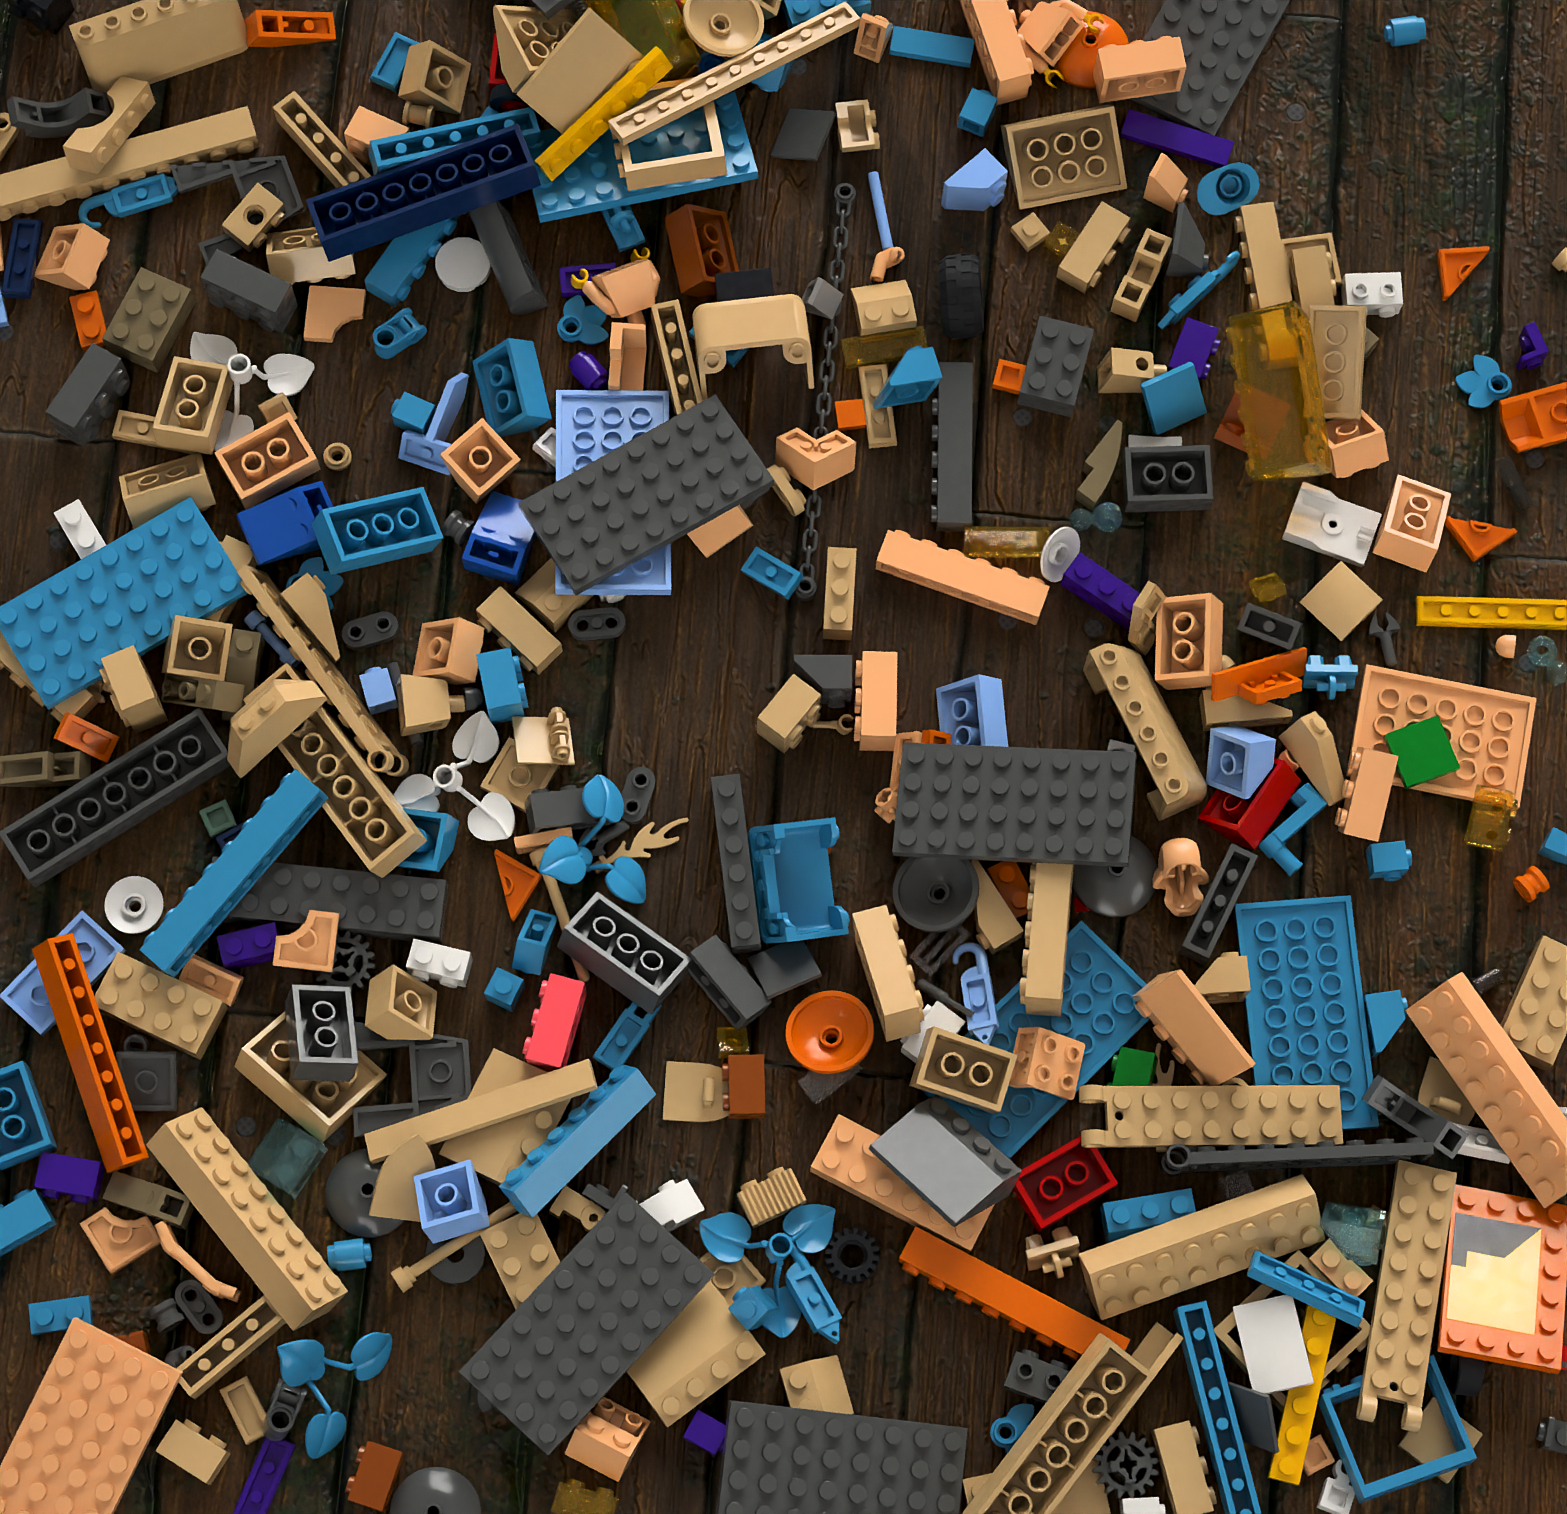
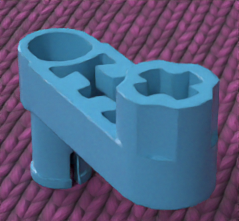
(1309, 804)

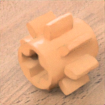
(887, 803)

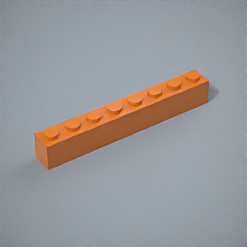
(90, 1052)
(1002, 1295)

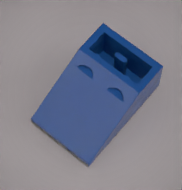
(283, 524)
(500, 540)

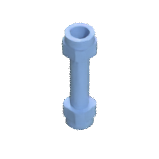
(257, 623)

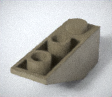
(202, 693)
(149, 1199)

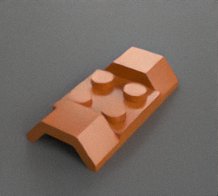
(1535, 418)

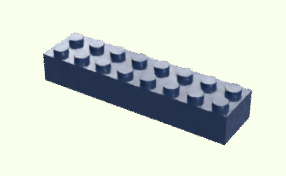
(423, 192)

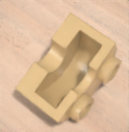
(855, 126)

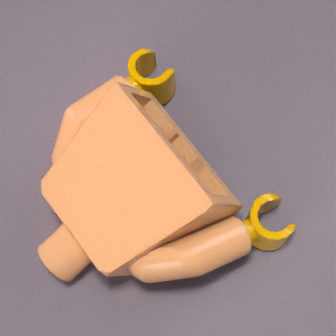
(1051, 30)
(623, 289)

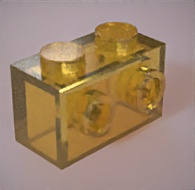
(1490, 818)
(574, 1499)

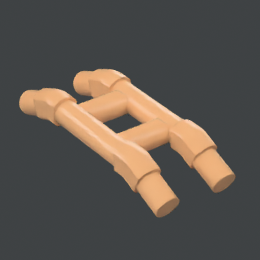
(172, 1248)

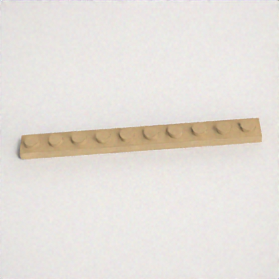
(734, 73)

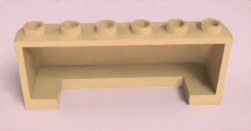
(158, 39)
(1150, 726)

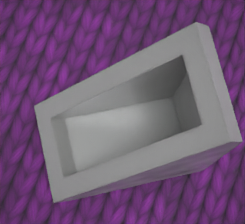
(821, 298)

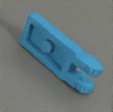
(623, 1037)

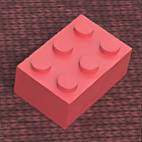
(555, 1023)

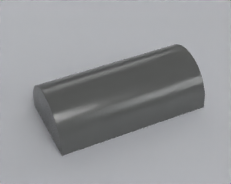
(508, 258)

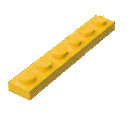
(595, 119)
(1302, 1401)

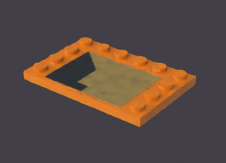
(1504, 1280)

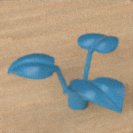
(570, 861)
(806, 1225)
(305, 1361)

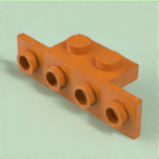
(1262, 678)

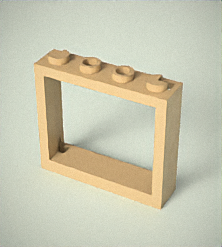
(677, 168)
(1337, 1362)

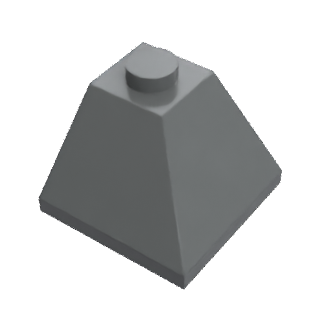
(1187, 248)

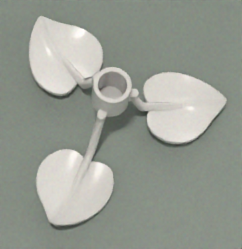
(283, 371)
(475, 741)

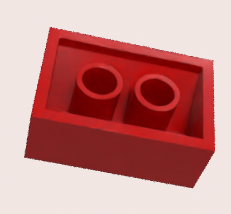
(1250, 819)

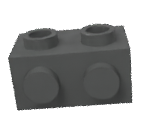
(1034, 1377)

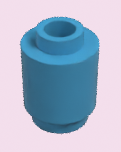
(1405, 30)
(349, 1254)

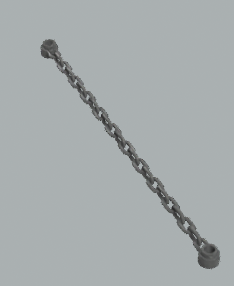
(844, 202)

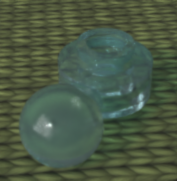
(1082, 519)
(1556, 669)

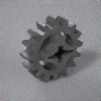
(353, 957)
(1126, 1478)

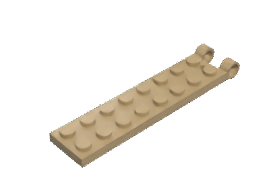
(323, 671)
(1214, 1115)
(1407, 1291)

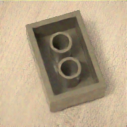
(149, 320)

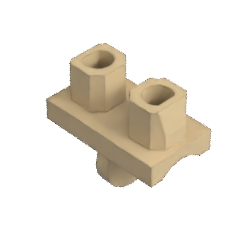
(1052, 1255)

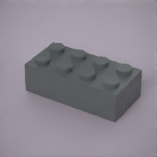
(624, 952)

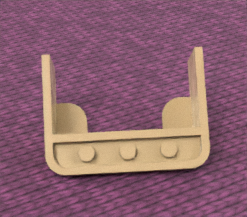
(751, 325)

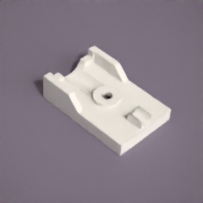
(1311, 529)

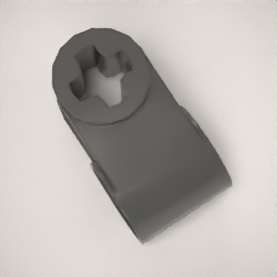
(284, 1405)

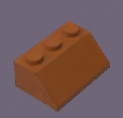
(700, 248)

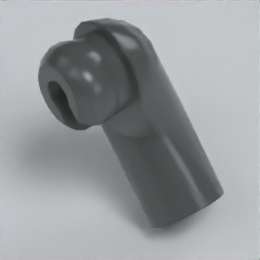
(179, 1355)

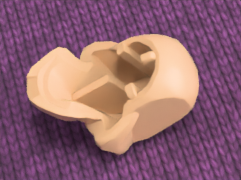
(1180, 875)

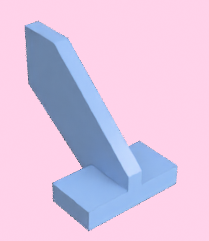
(426, 449)

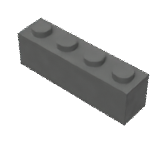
(1218, 904)

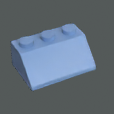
(973, 711)

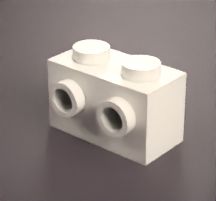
(1376, 291)
(439, 963)

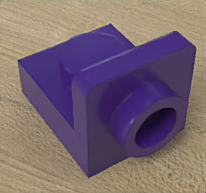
(1532, 343)

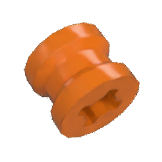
(1531, 883)

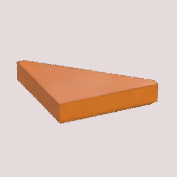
(1456, 266)
(1477, 537)
(517, 882)

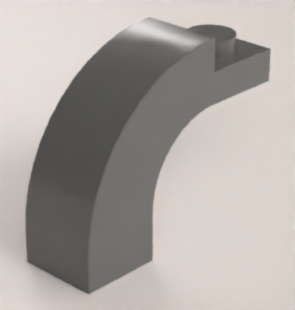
(60, 117)
(1414, 1117)

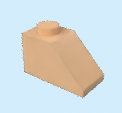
(1166, 184)

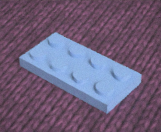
(27, 992)

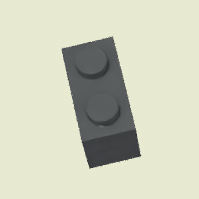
(1270, 626)

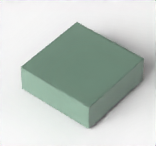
(218, 818)

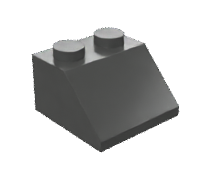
(828, 676)

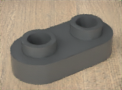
(596, 621)
(370, 632)
(638, 794)
(200, 1307)

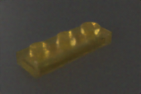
(881, 346)
(1004, 541)

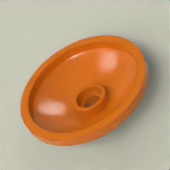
(1080, 57)
(826, 1017)

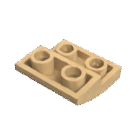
(1341, 601)

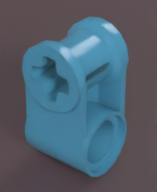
(402, 330)

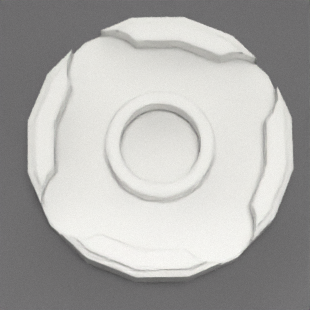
(462, 264)

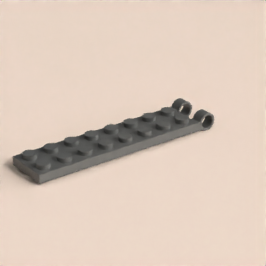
(1296, 1156)

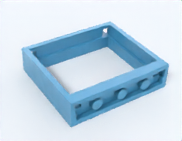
(1462, 1457)

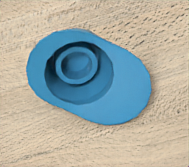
(1227, 188)

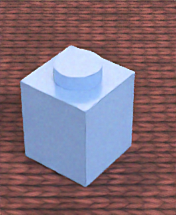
(378, 690)

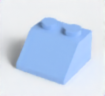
(976, 184)
(1238, 760)
(451, 1202)

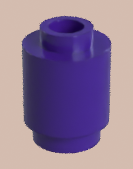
(589, 371)

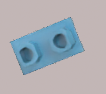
(623, 227)
(1330, 677)

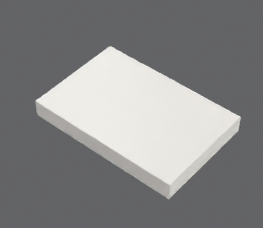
(1273, 1345)

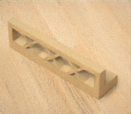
(1155, 1350)

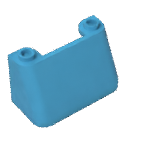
(795, 881)

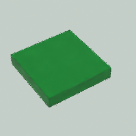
(1422, 752)

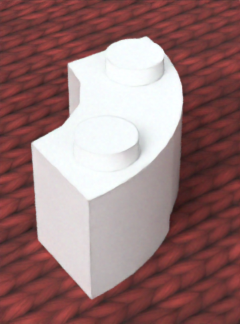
(673, 1204)

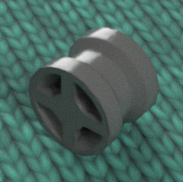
(458, 527)
(166, 1316)

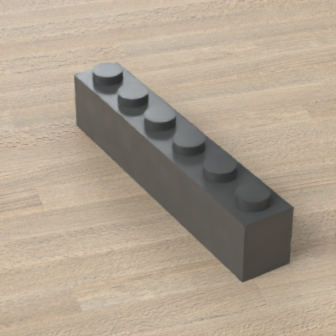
(954, 448)
(735, 864)

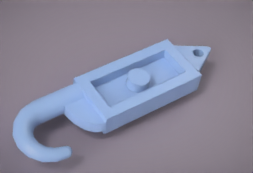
(978, 994)

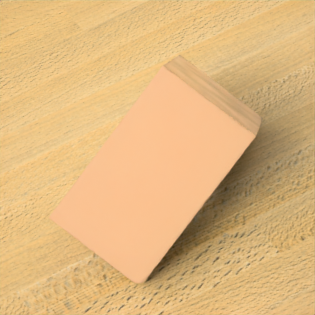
(627, 356)
(814, 460)

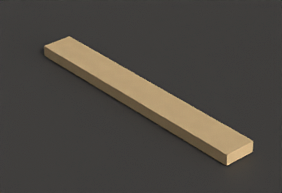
(485, 1109)

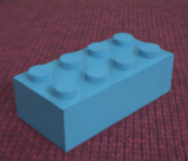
(376, 530)

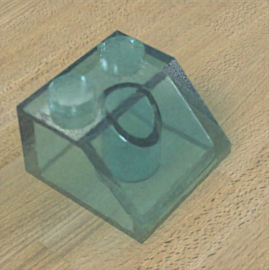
(287, 1157)
(1354, 1231)

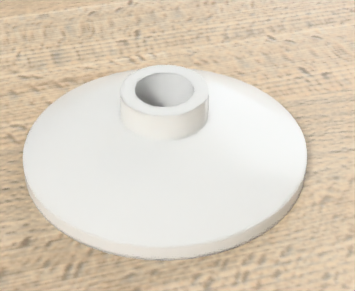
(1059, 553)
(124, 895)

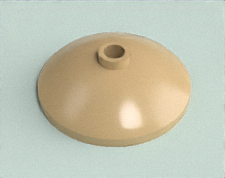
(740, 24)

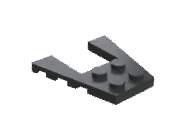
(269, 172)
(438, 1078)

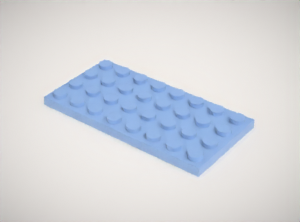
(590, 427)

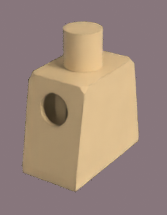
(1125, 370)
(425, 704)

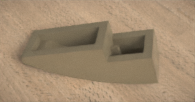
(1100, 468)
(44, 769)

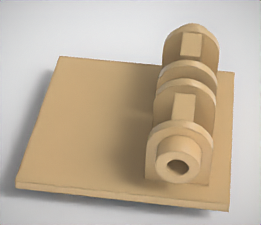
(543, 739)

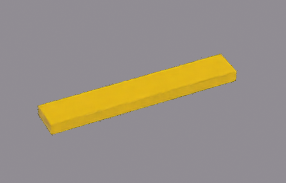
(1491, 612)

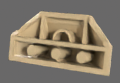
(269, 720)

